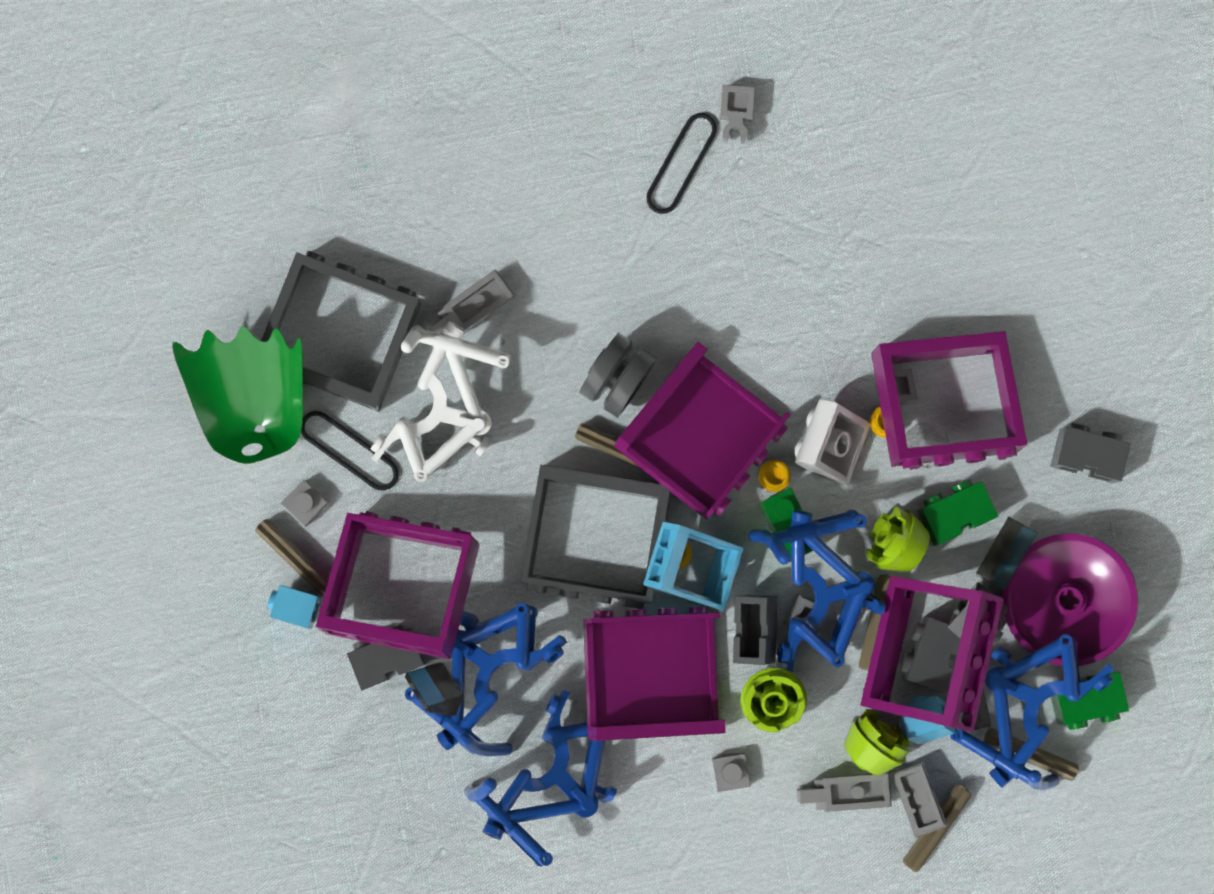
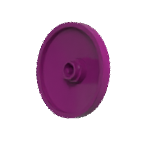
(1072, 589)

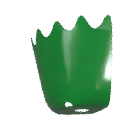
(245, 387)

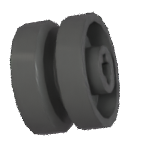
(614, 373)

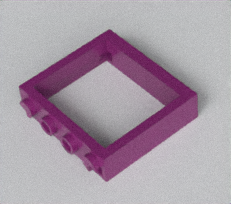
(941, 348)
(399, 528)
(970, 662)

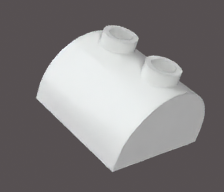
(832, 441)

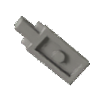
(475, 303)
(848, 792)

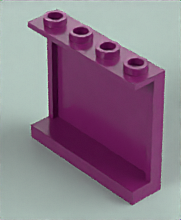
(701, 434)
(651, 674)

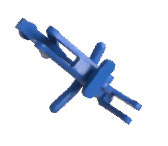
(856, 588)
(1004, 681)
(458, 728)
(581, 797)

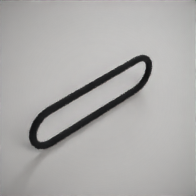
(692, 171)
(340, 461)

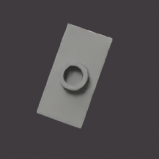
(919, 800)

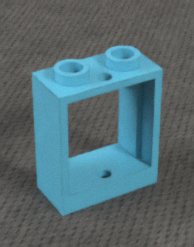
(668, 556)

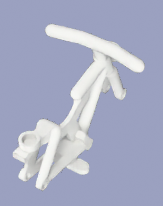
(473, 421)

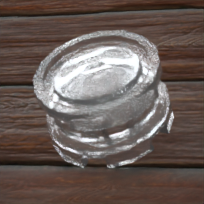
(926, 435)

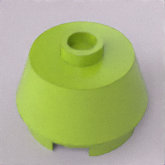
(898, 541)
(773, 699)
(875, 744)

